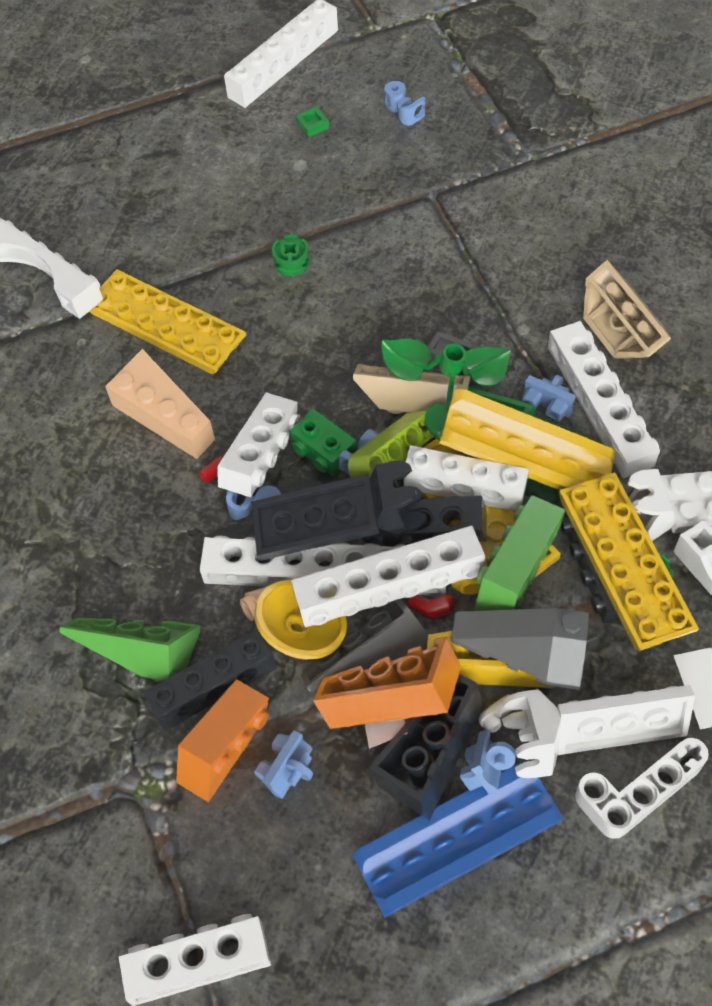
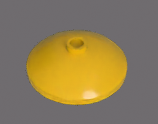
(283, 627)

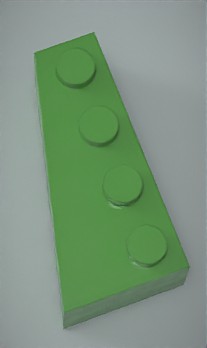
(519, 557)

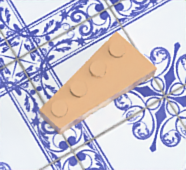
(160, 405)

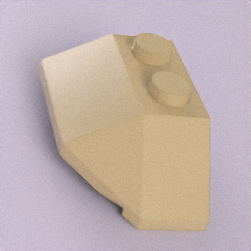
(621, 316)
(402, 395)

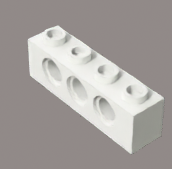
(258, 445)
(464, 476)
(137, 965)

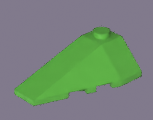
(143, 649)

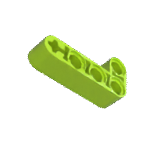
(390, 444)

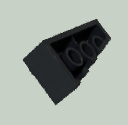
(421, 762)

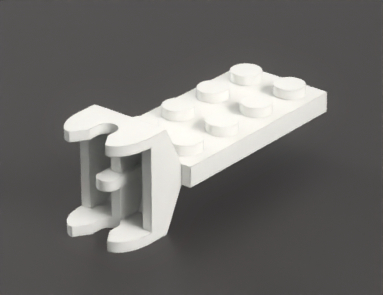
(671, 500)
(593, 723)

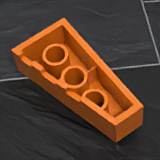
(391, 689)

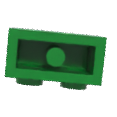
(321, 442)

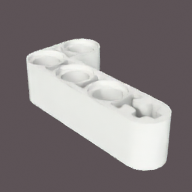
(647, 783)

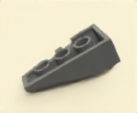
(385, 633)
(536, 641)

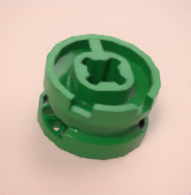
(290, 255)

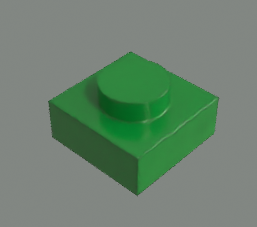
(312, 121)

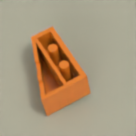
(220, 739)

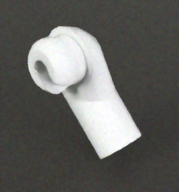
(491, 717)

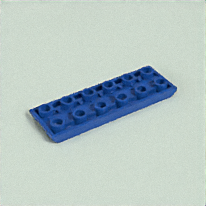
(455, 840)

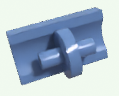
(550, 395)
(486, 763)
(288, 766)

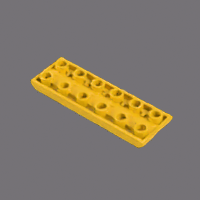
(167, 322)
(520, 440)
(627, 562)

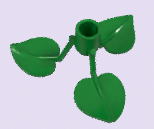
(409, 357)

